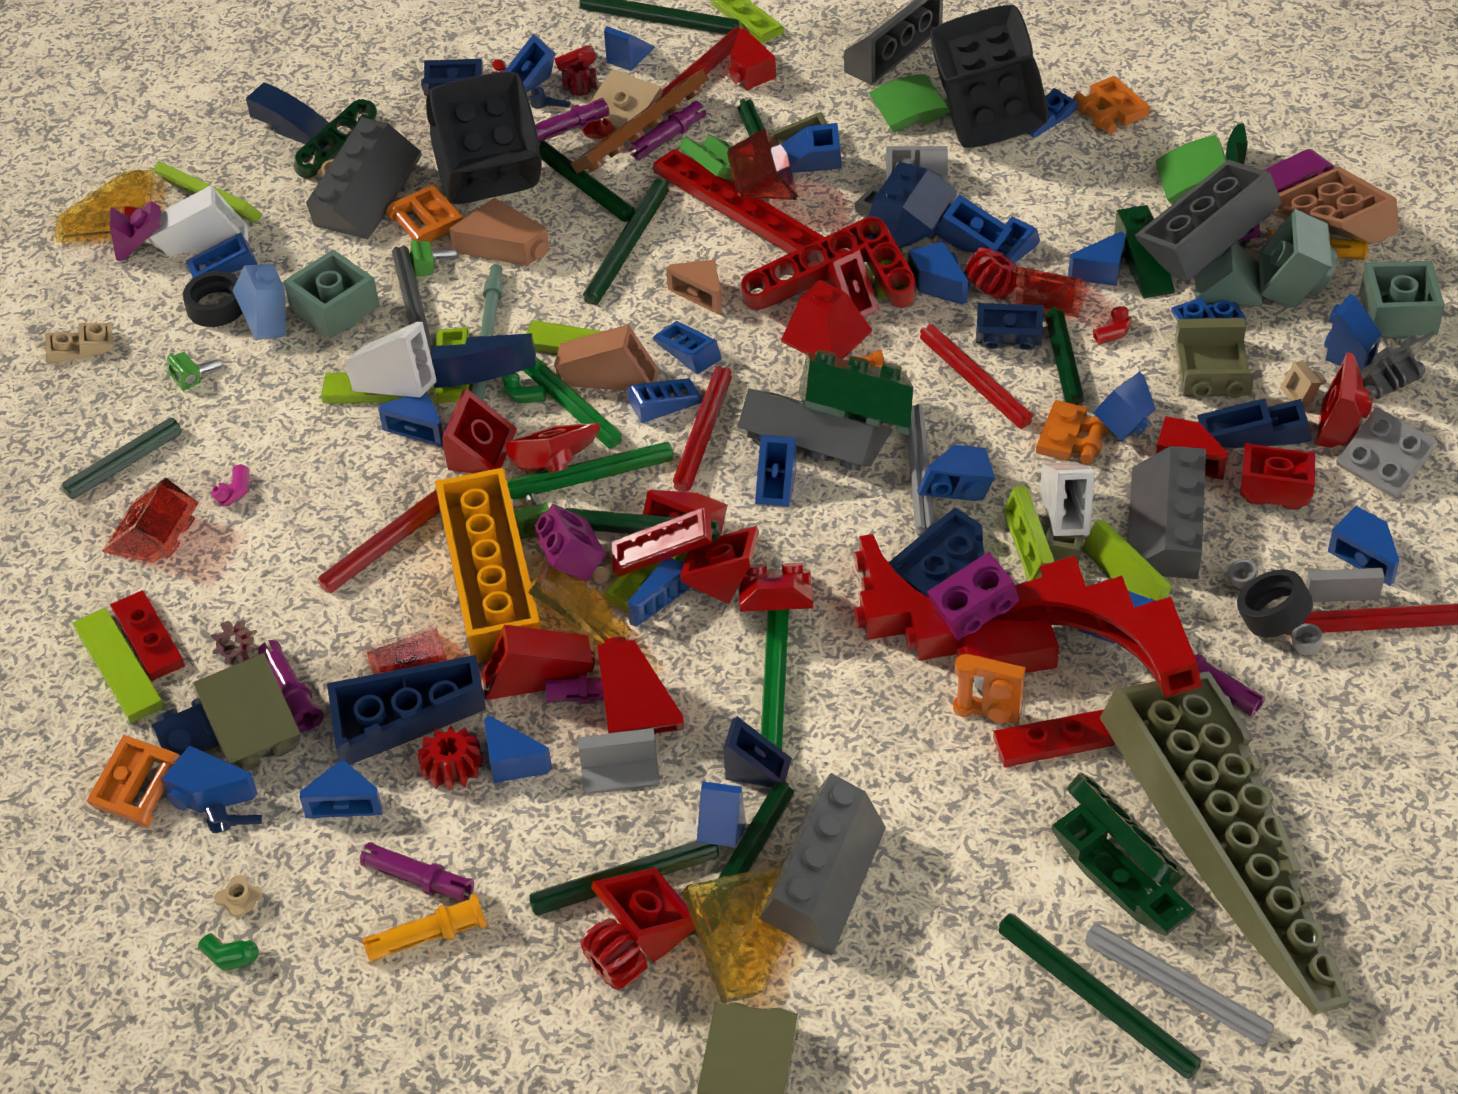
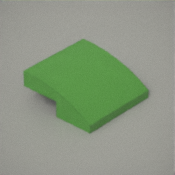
(908, 101)
(710, 154)
(1189, 165)

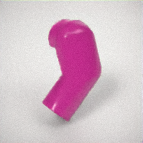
(239, 485)

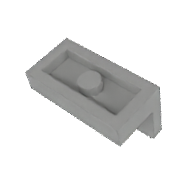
(618, 761)

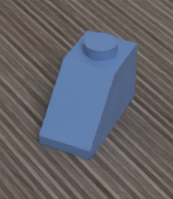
(262, 300)

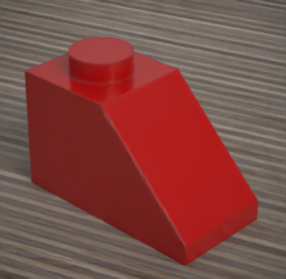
(751, 61)
(1193, 435)
(680, 503)

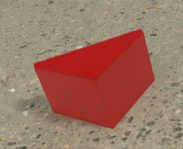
(851, 276)

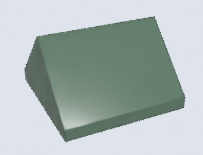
(1230, 278)

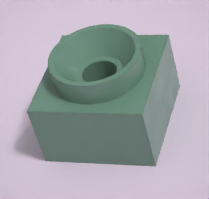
(1296, 260)
(332, 294)
(1402, 298)

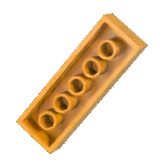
(486, 557)

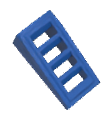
(1027, 236)
(230, 256)
(696, 354)
(645, 399)
(657, 591)

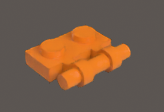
(1118, 101)
(1062, 431)

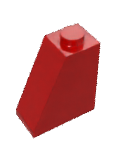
(529, 656)
(633, 690)

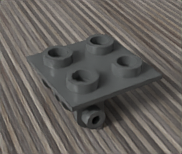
(1395, 367)

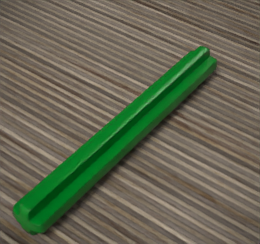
(574, 403)
(591, 470)
(774, 676)

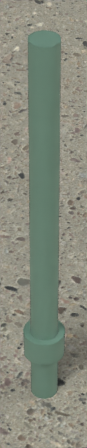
(492, 293)

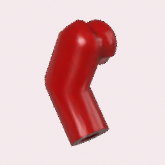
(584, 54)
(598, 129)
(1117, 327)

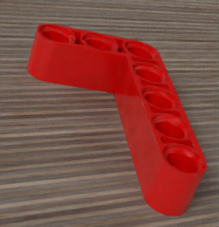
(824, 251)

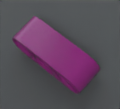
(1298, 169)

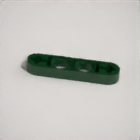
(332, 136)
(1125, 831)

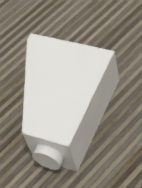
(197, 224)
(394, 364)
(1067, 497)

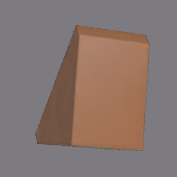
(696, 283)

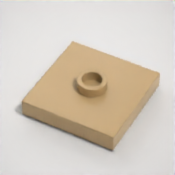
(626, 96)

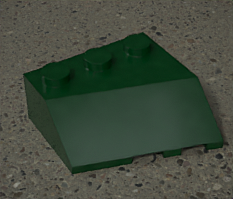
(857, 388)

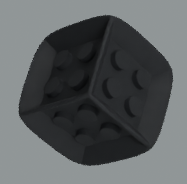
(989, 76)
(483, 137)

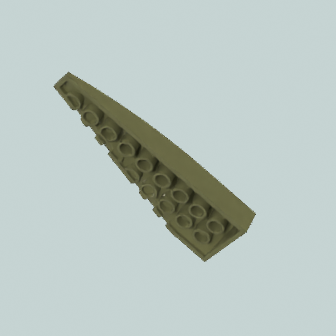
(1209, 793)

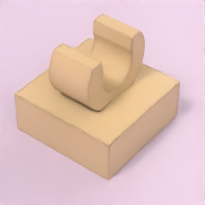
(1302, 383)

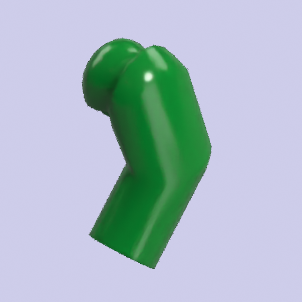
(521, 393)
(228, 955)

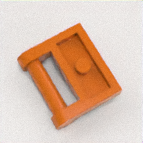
(431, 208)
(1001, 689)
(125, 776)

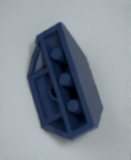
(912, 203)

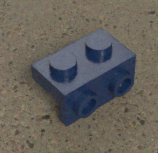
(444, 71)
(1010, 325)
(184, 729)

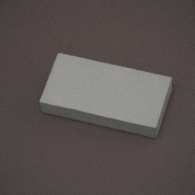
(1345, 584)

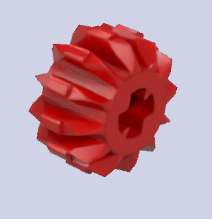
(992, 273)
(450, 757)
(613, 954)

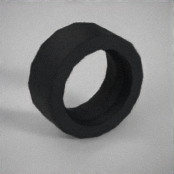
(216, 314)
(1281, 618)

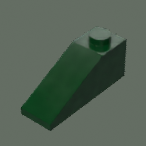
(1146, 271)

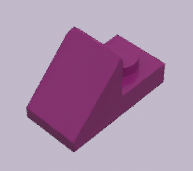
(132, 232)

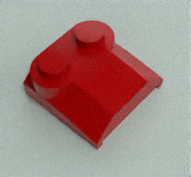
(1343, 405)
(551, 446)
(1277, 476)
(776, 588)

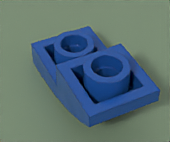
(1059, 108)
(1199, 310)

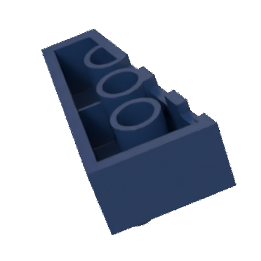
(402, 705)

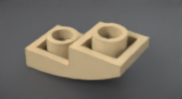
(90, 341)

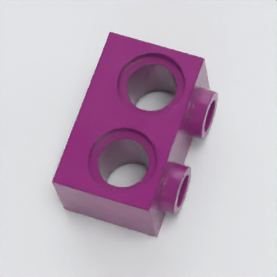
(569, 542)
(970, 590)

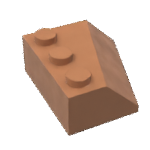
(1344, 203)

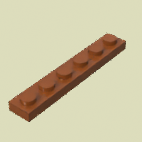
(634, 127)

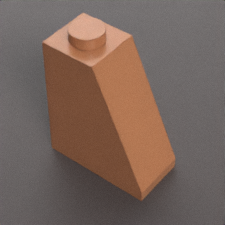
(500, 234)
(606, 361)

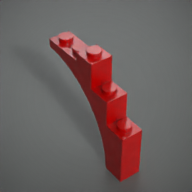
(895, 608)
(1105, 608)

